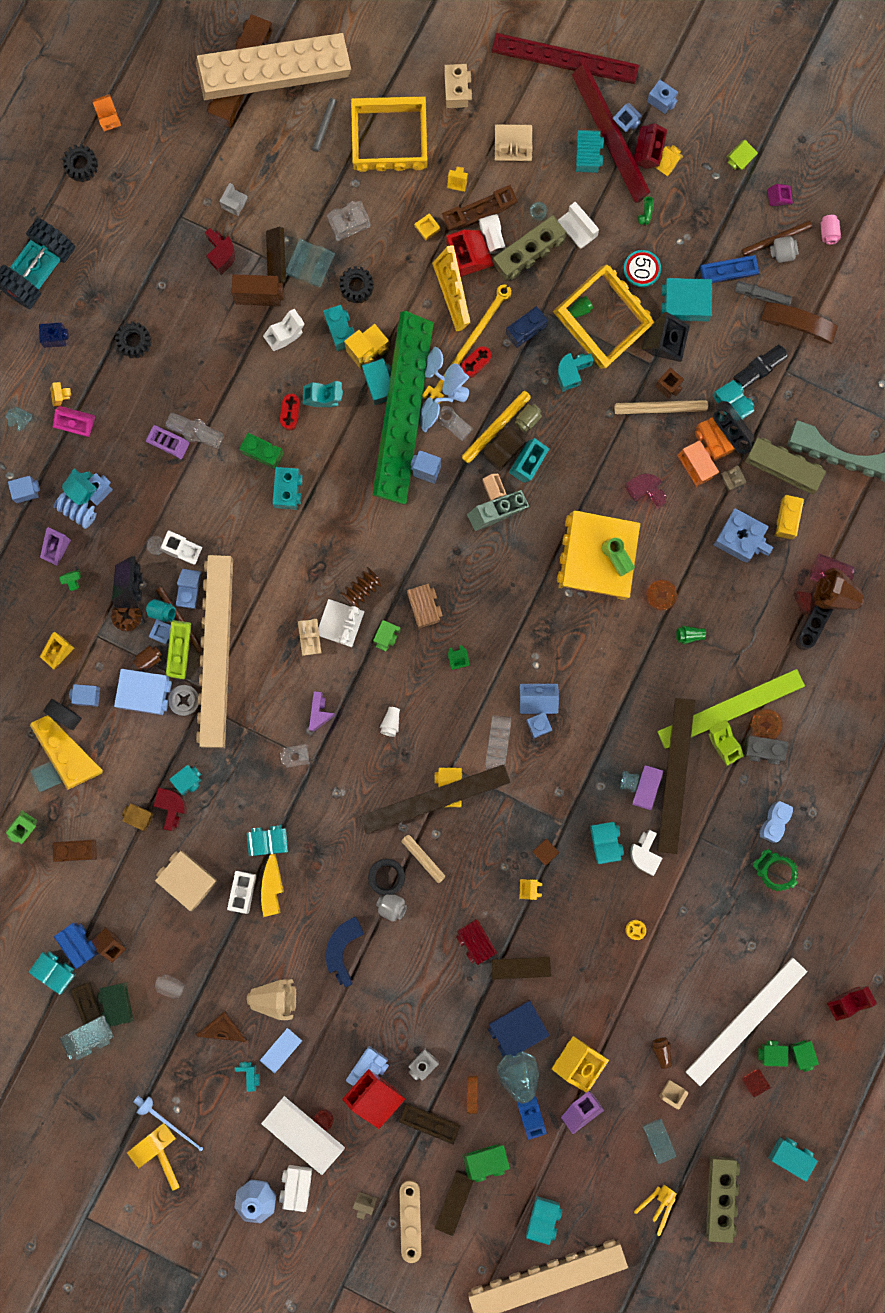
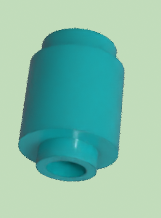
(160, 610)

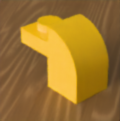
(151, 1145)

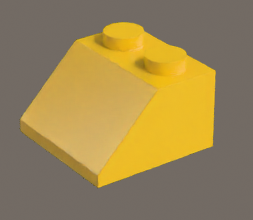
(580, 1064)

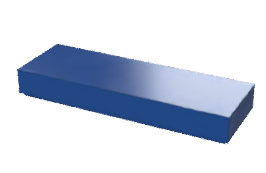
(730, 269)

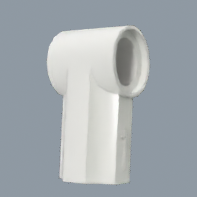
(491, 229)

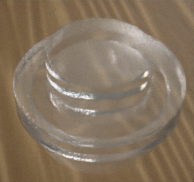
(154, 545)

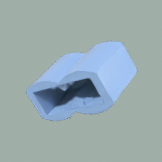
(774, 827)

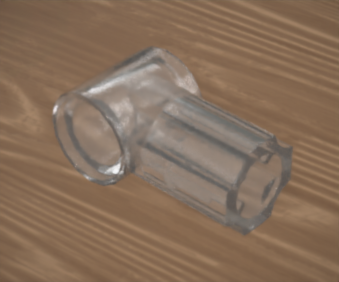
(455, 424)

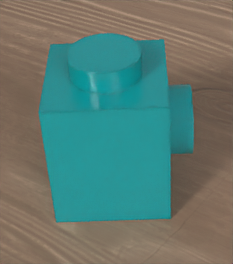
(187, 779)

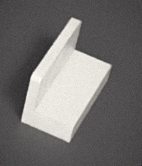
(578, 226)

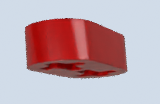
(479, 365)
(294, 412)

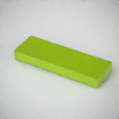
(178, 649)

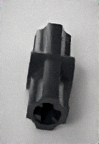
(761, 366)

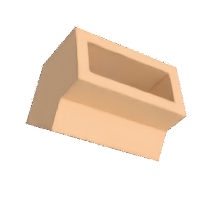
(494, 486)

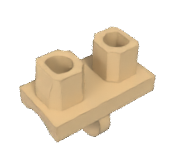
(309, 637)

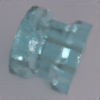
(629, 781)

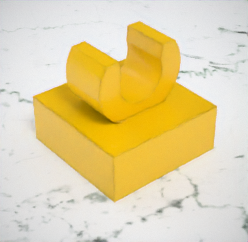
(457, 179)
(59, 394)
(528, 889)

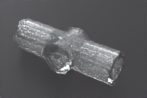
(194, 430)

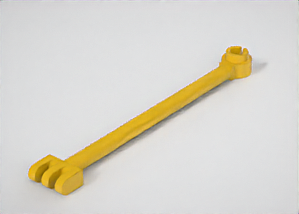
(435, 392)

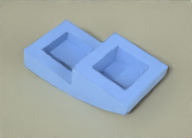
(280, 1050)

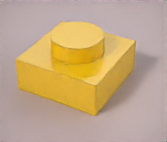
(427, 227)

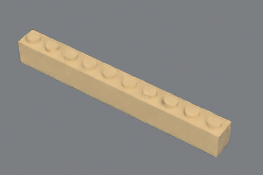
(216, 652)

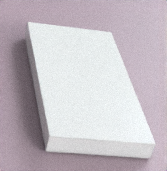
(303, 1135)

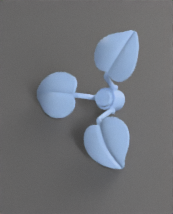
(453, 382)

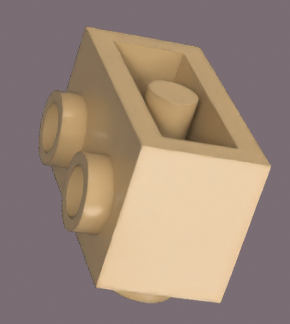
(457, 85)

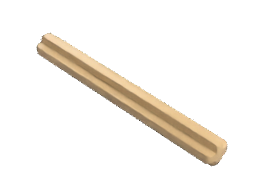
(661, 407)

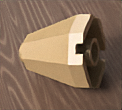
(274, 999)

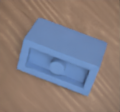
(539, 698)

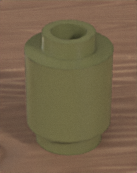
(528, 417)

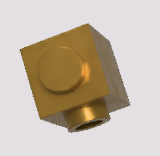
(137, 817)

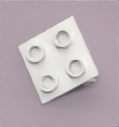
(340, 622)

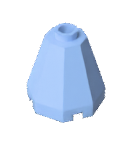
(255, 1201)

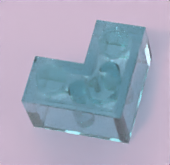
(82, 1040)

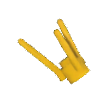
(667, 1198)

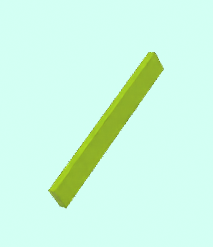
(740, 704)

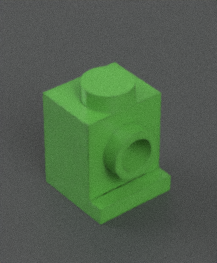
(386, 635)
(20, 835)

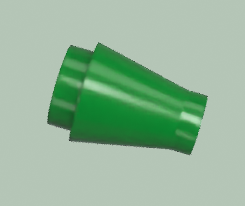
(581, 307)
(690, 634)

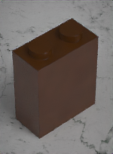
(257, 290)

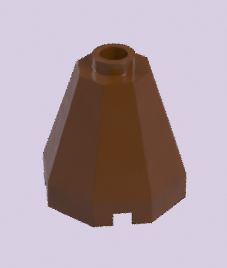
(838, 591)

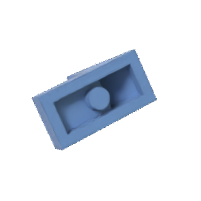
(188, 588)

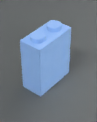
(142, 692)

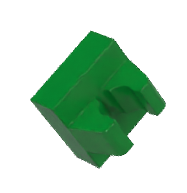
(71, 579)
(458, 658)

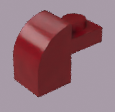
(223, 254)
(174, 804)
(851, 1002)

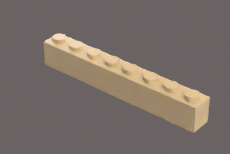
(548, 1279)

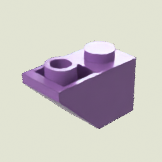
(582, 1112)

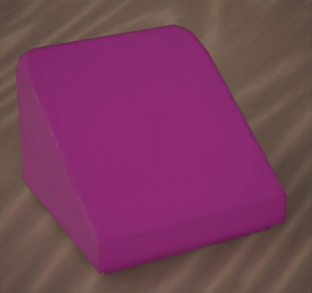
(779, 195)

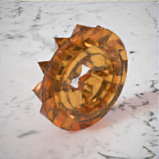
(660, 603)
(772, 718)

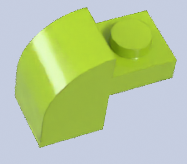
(725, 743)

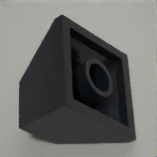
(666, 338)

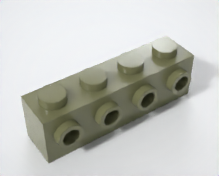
(785, 466)

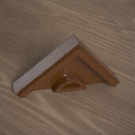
(223, 1029)

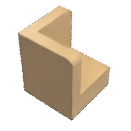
(673, 1094)

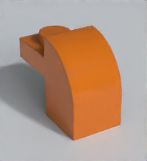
(106, 112)

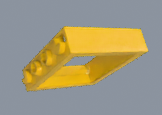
(388, 105)
(579, 333)

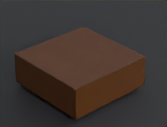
(545, 852)

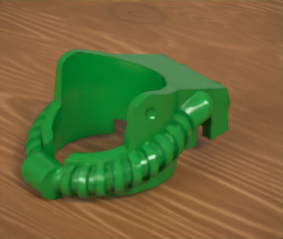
(766, 861)

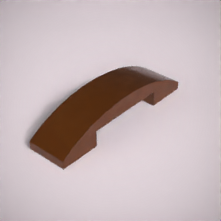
(470, 214)
(800, 320)

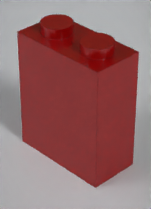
(373, 1099)

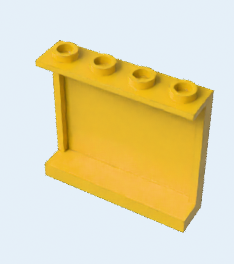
(583, 560)

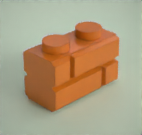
(713, 439)

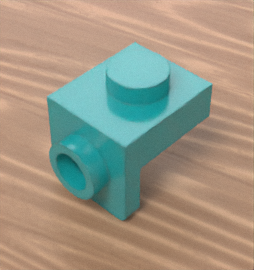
(252, 1078)

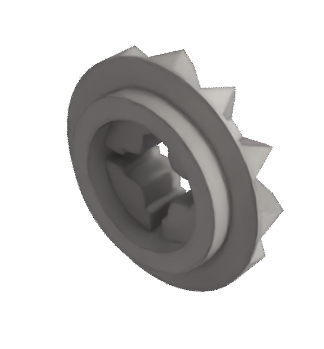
(174, 700)

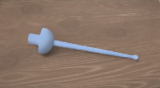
(146, 1106)

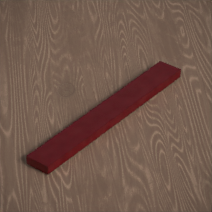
(564, 58)
(611, 133)

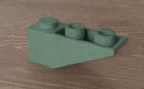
(497, 510)

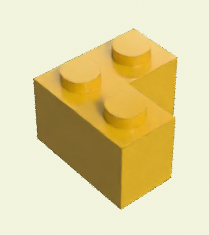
(366, 345)

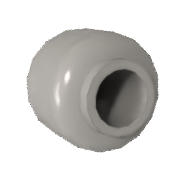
(784, 249)
(391, 907)

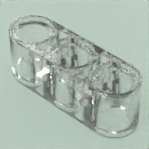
(498, 741)

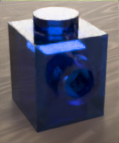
(53, 335)

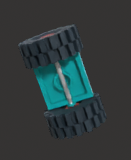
(35, 263)

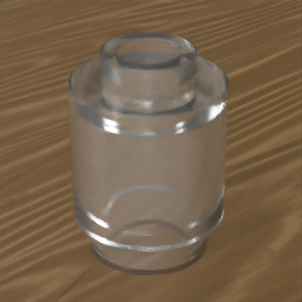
(169, 986)

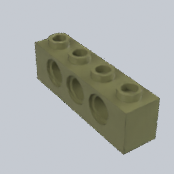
(549, 228)
(718, 1167)

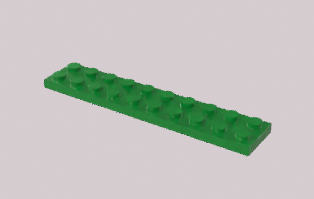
(403, 408)

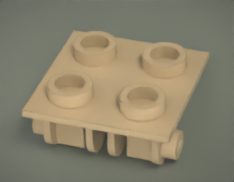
(513, 142)

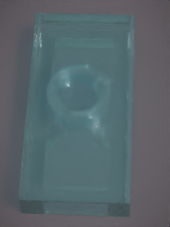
(659, 1141)

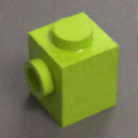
(741, 155)

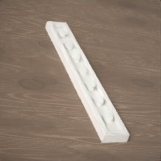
(746, 1021)

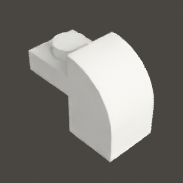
(284, 332)
(180, 548)
(642, 857)

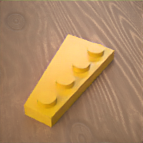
(451, 286)
(66, 756)

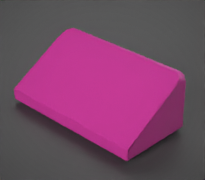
(73, 421)

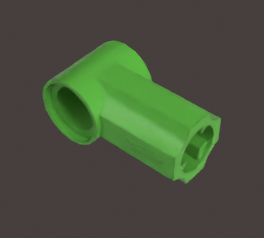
(618, 558)

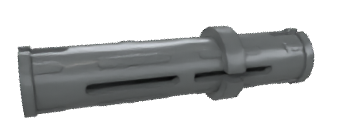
(761, 293)

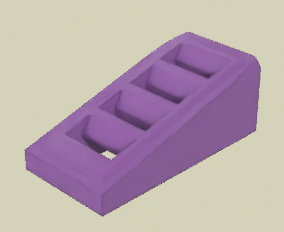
(178, 446)

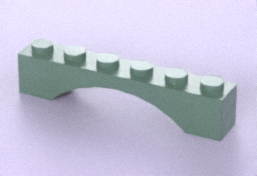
(808, 439)

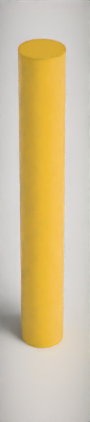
(168, 1170)

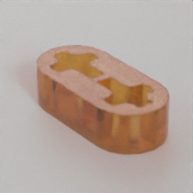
(472, 1089)

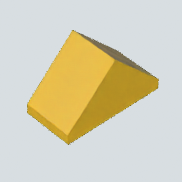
(56, 650)

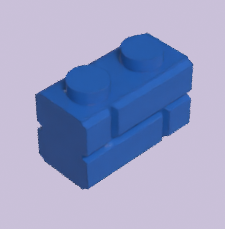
(76, 944)

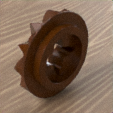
(128, 624)

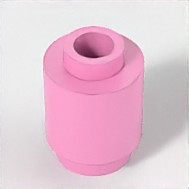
(830, 229)

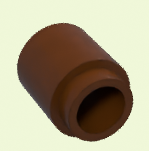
(147, 658)

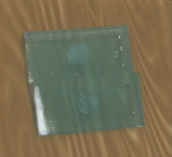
(309, 263)

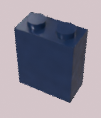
(518, 1029)

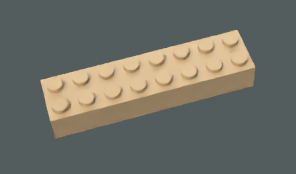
(273, 66)

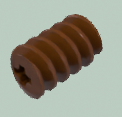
(361, 588)

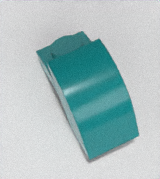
(568, 370)
(322, 395)
(78, 487)

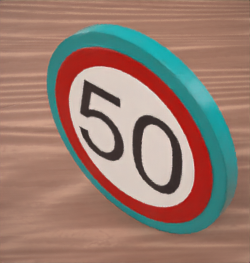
(642, 268)

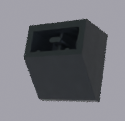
(127, 584)

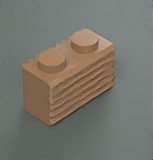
(423, 605)

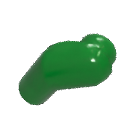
(648, 209)

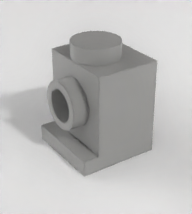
(426, 1058)

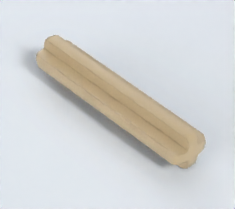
(423, 858)

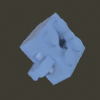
(752, 538)

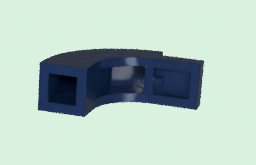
(338, 941)

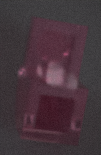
(644, 485)

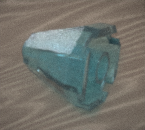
(519, 1076)

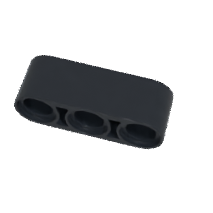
(735, 436)
(810, 632)

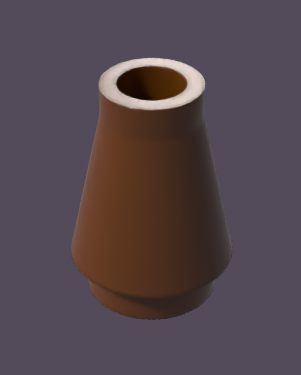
(662, 1051)

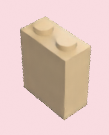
(185, 880)

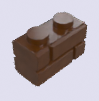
(74, 850)

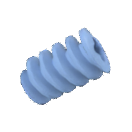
(75, 512)

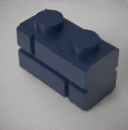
(526, 327)

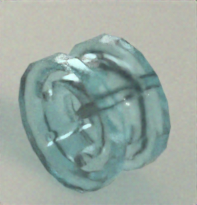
(541, 216)

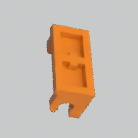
(698, 463)

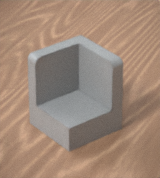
(233, 200)

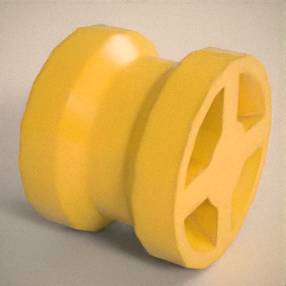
(638, 932)

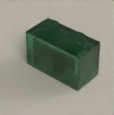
(116, 1004)

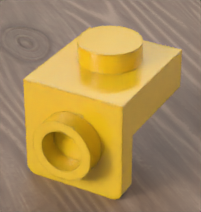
(669, 159)

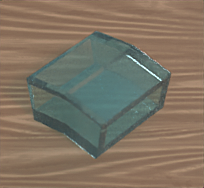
(45, 776)

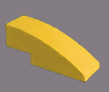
(271, 887)

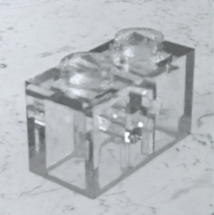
(358, 220)

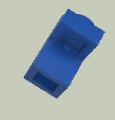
(532, 1119)

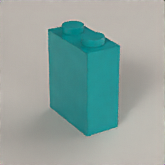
(687, 298)

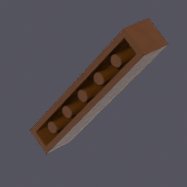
(255, 33)

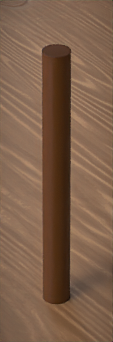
(769, 241)
(178, 617)

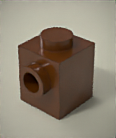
(670, 383)
(108, 945)

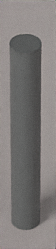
(324, 124)

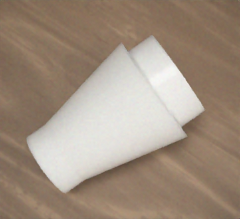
(391, 722)

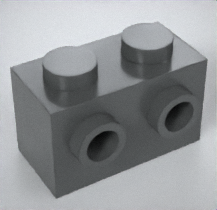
(766, 749)

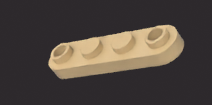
(410, 1221)

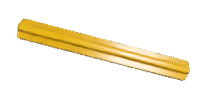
(495, 427)

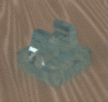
(18, 416)

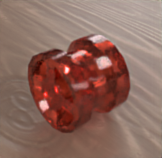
(322, 1118)

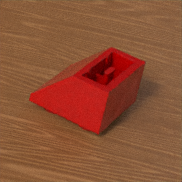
(470, 251)

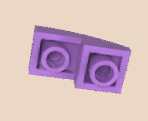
(648, 787)

